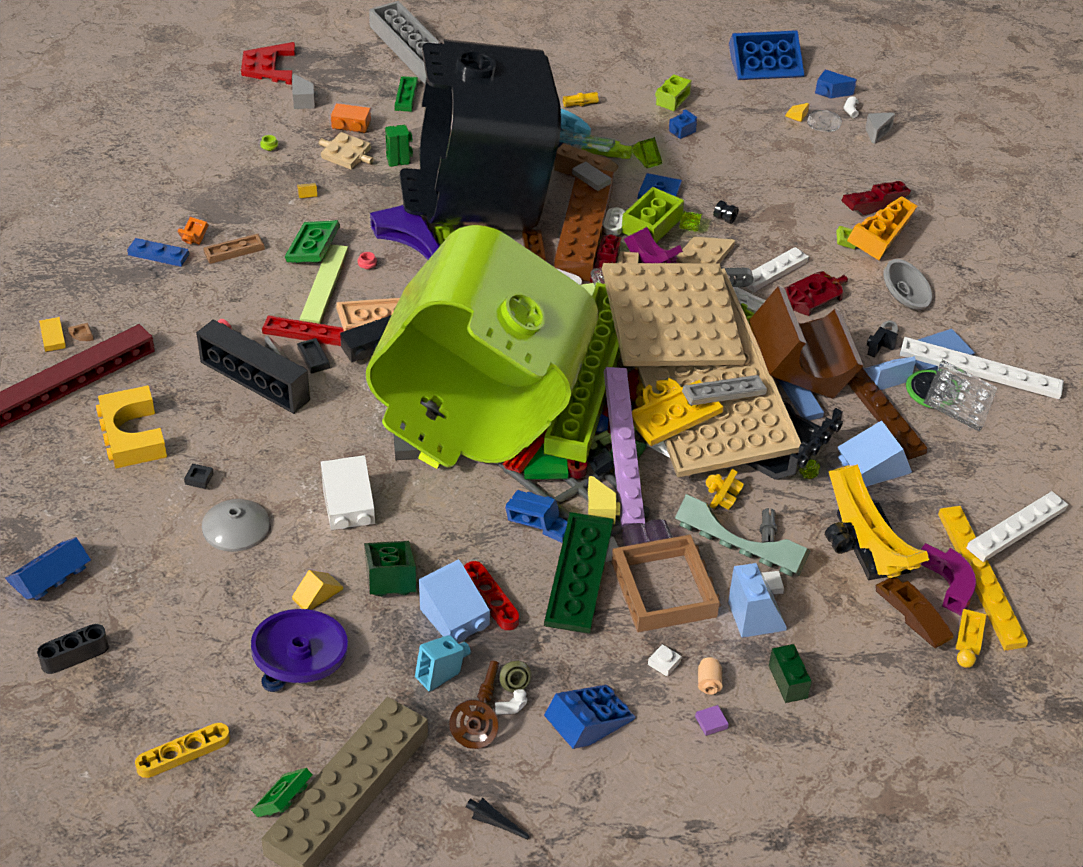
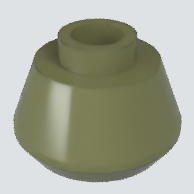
(515, 676)

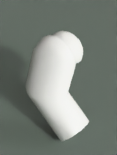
(850, 107)
(514, 705)

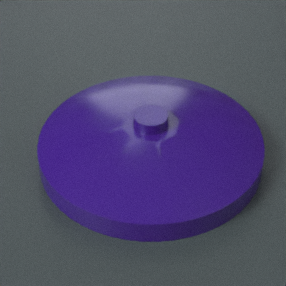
(299, 645)

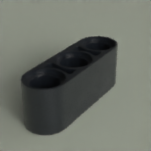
(72, 648)

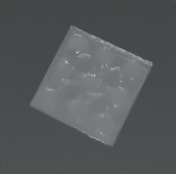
(960, 395)

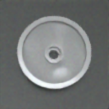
(907, 284)
(235, 525)

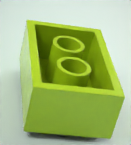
(654, 210)

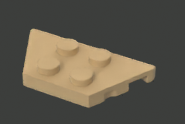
(705, 250)

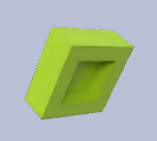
(842, 235)

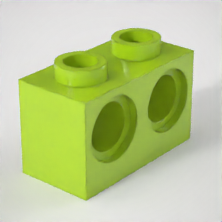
(673, 92)

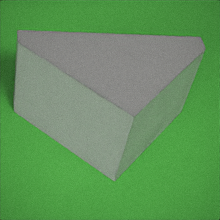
(878, 125)

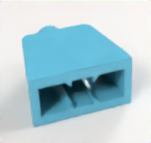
(440, 661)

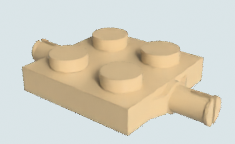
(346, 150)

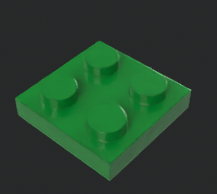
(280, 794)

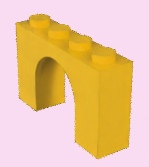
(126, 447)

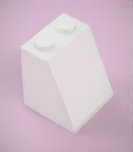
(347, 492)

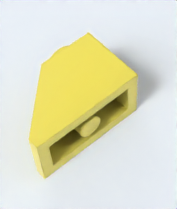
(601, 500)

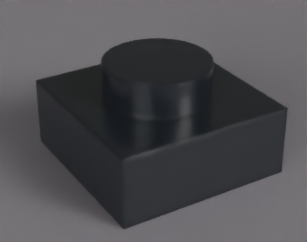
(198, 476)

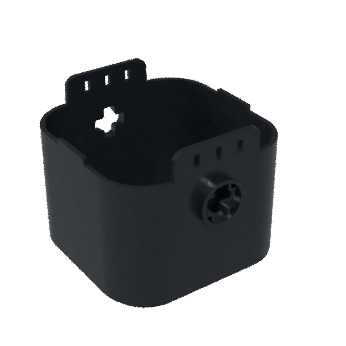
(484, 136)

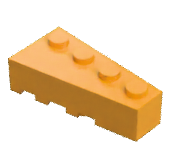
(881, 229)

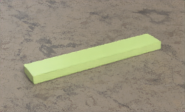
(324, 284)

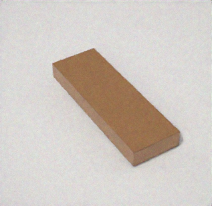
(233, 248)

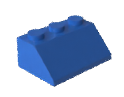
(49, 569)

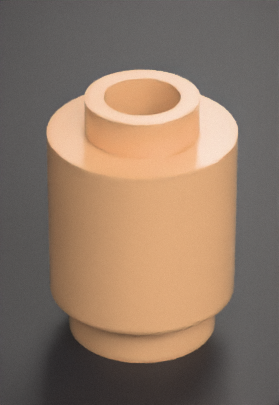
(710, 676)

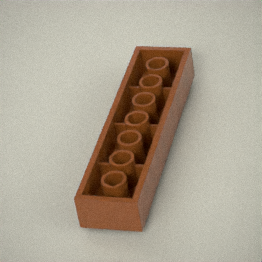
(583, 228)

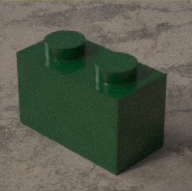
(789, 673)

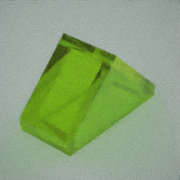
(647, 152)

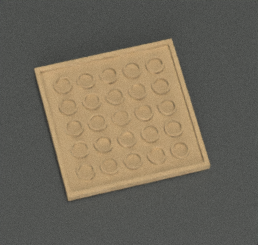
(672, 314)

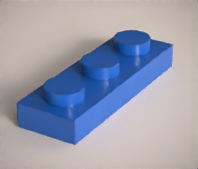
(158, 252)

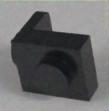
(882, 337)

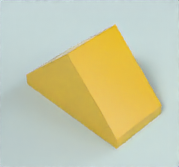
(316, 589)

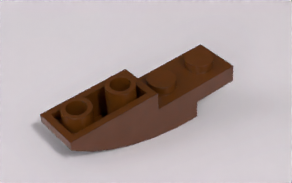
(918, 611)

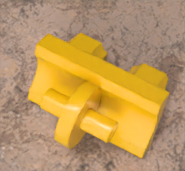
(722, 497)

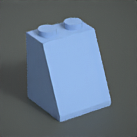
(876, 454)
(453, 602)
(753, 602)

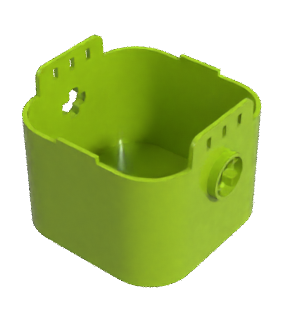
(487, 341)

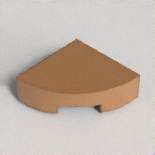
(81, 332)

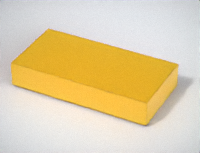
(52, 334)

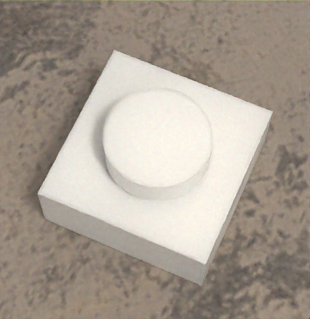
(664, 660)

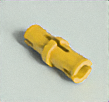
(580, 99)

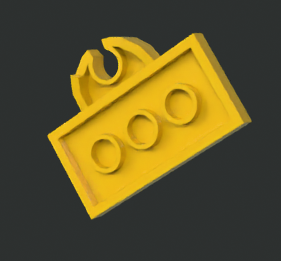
(669, 412)

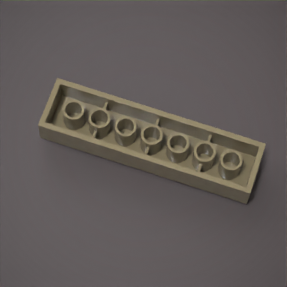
(345, 786)

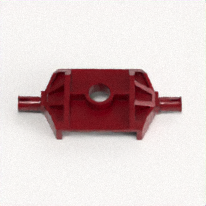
(814, 291)

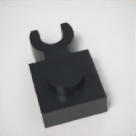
(600, 459)

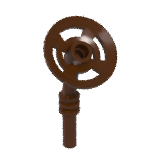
(477, 716)

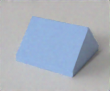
(891, 372)

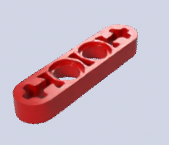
(492, 594)

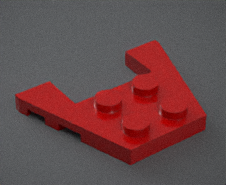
(262, 62)

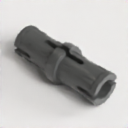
(768, 527)

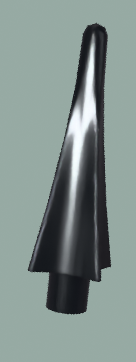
(488, 814)

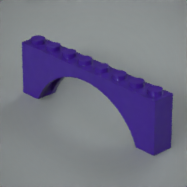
(405, 228)

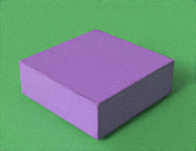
(711, 720)

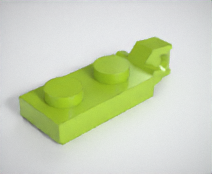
(619, 151)

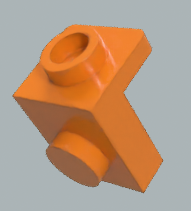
(193, 231)

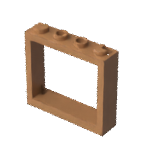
(658, 550)

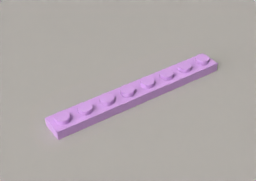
(624, 446)

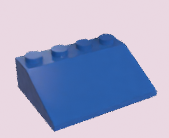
(766, 55)

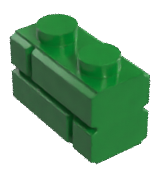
(397, 145)

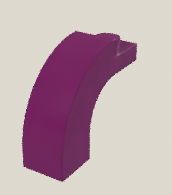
(648, 250)
(956, 572)

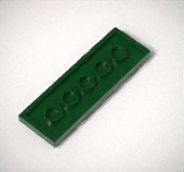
(579, 573)

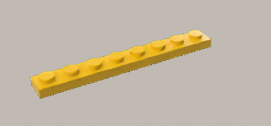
(987, 586)

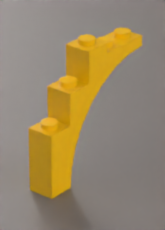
(856, 506)

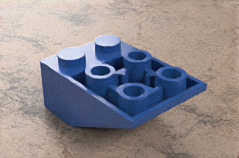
(587, 714)

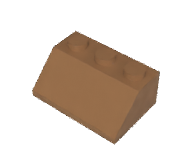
(570, 157)

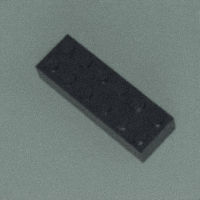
(253, 366)

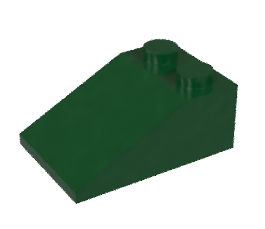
(390, 568)

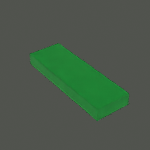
(406, 94)

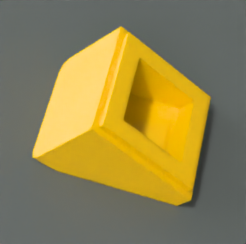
(798, 112)
(307, 190)

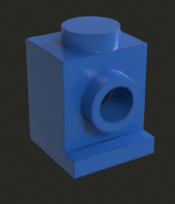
(683, 124)

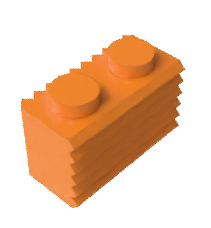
(350, 117)

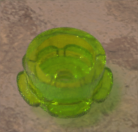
(811, 469)

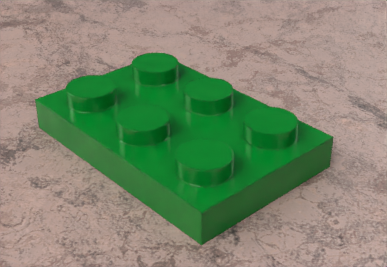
(312, 241)

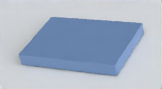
(946, 339)

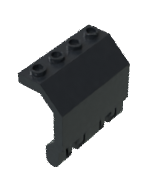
(811, 438)

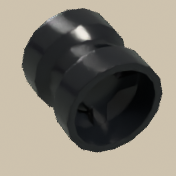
(726, 212)
(839, 538)

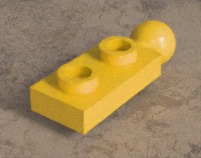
(969, 637)

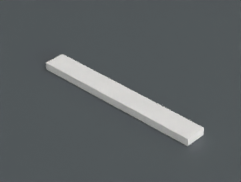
(983, 368)

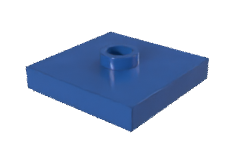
(663, 183)

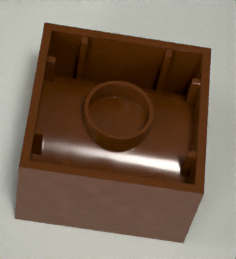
(805, 354)

